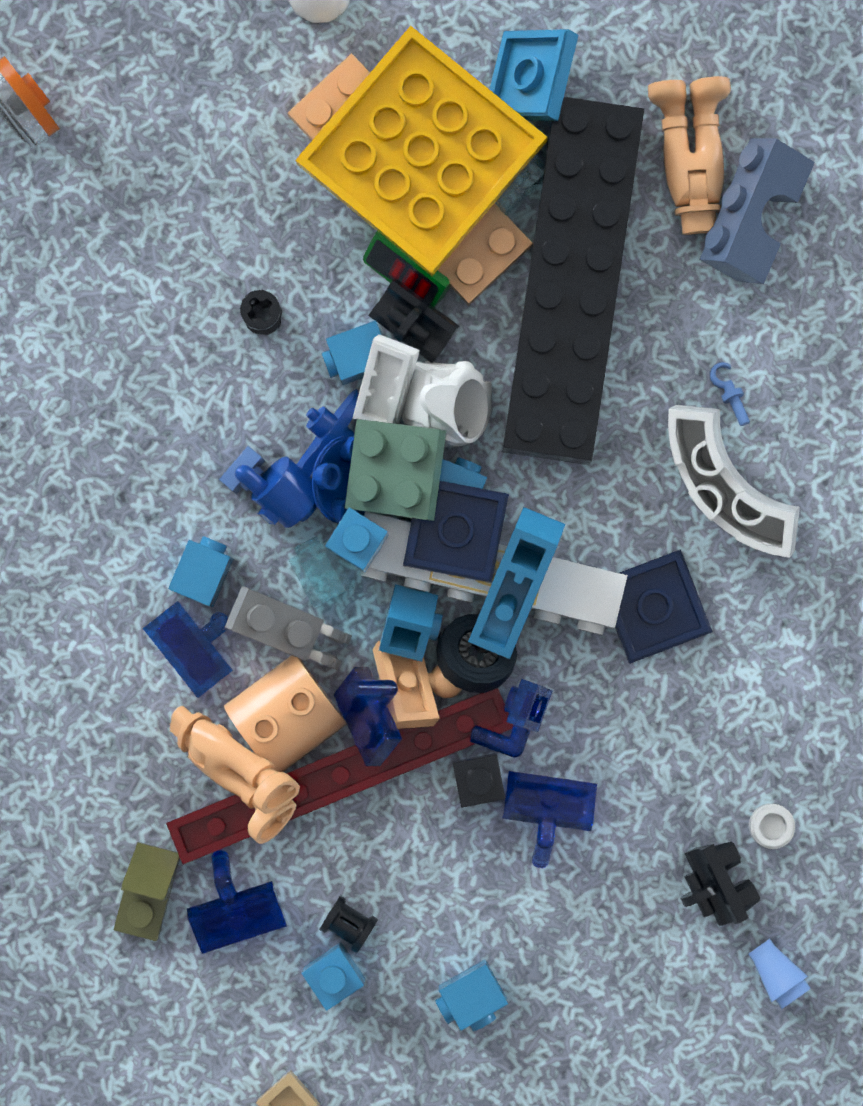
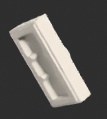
(386, 381)

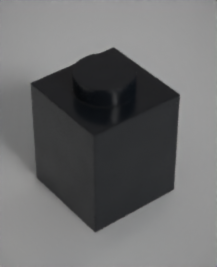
(478, 780)

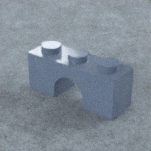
(737, 239)

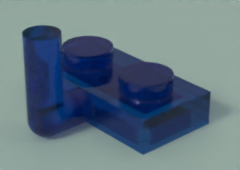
(191, 647)
(526, 711)
(367, 715)
(550, 804)
(234, 914)

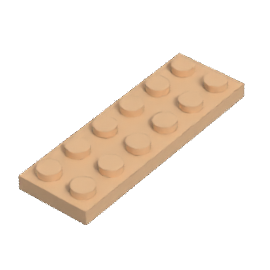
(489, 246)

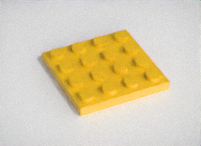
(421, 150)

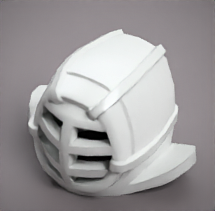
(449, 400)

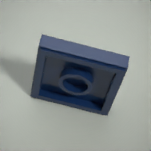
(462, 536)
(659, 608)

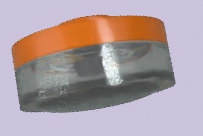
(23, 106)

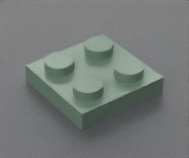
(395, 469)

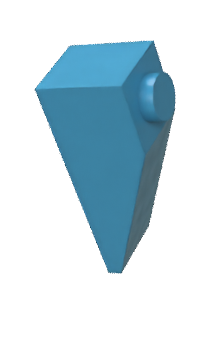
(516, 582)

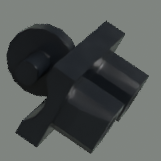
(413, 320)
(712, 886)

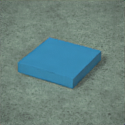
(534, 71)

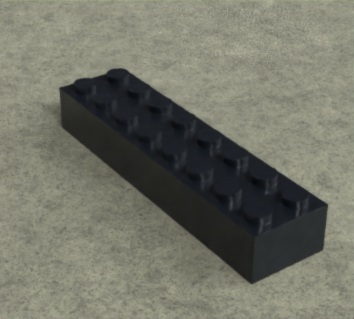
(573, 281)

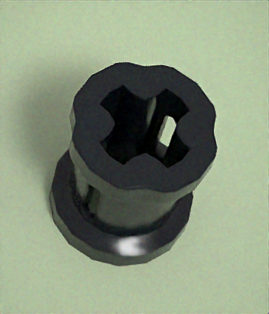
(265, 299)
(335, 925)

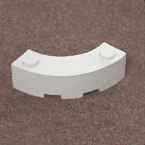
(720, 488)

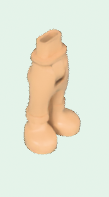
(696, 177)
(237, 771)

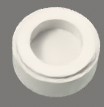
(772, 826)

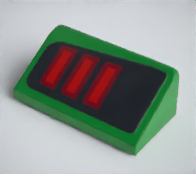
(393, 263)

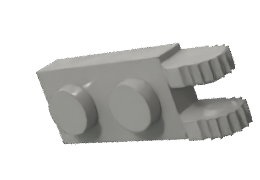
(282, 627)

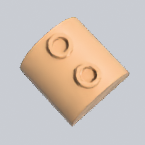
(285, 714)

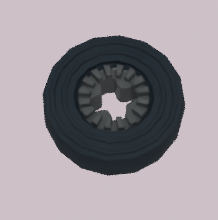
(465, 670)

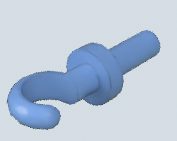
(731, 394)

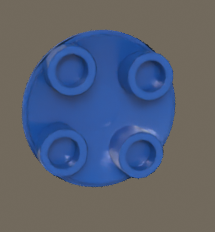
(331, 478)

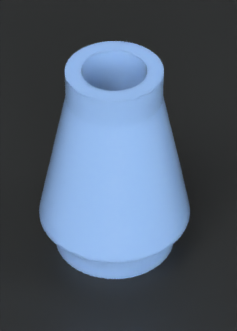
(779, 974)

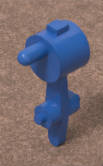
(286, 487)

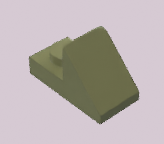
(146, 891)

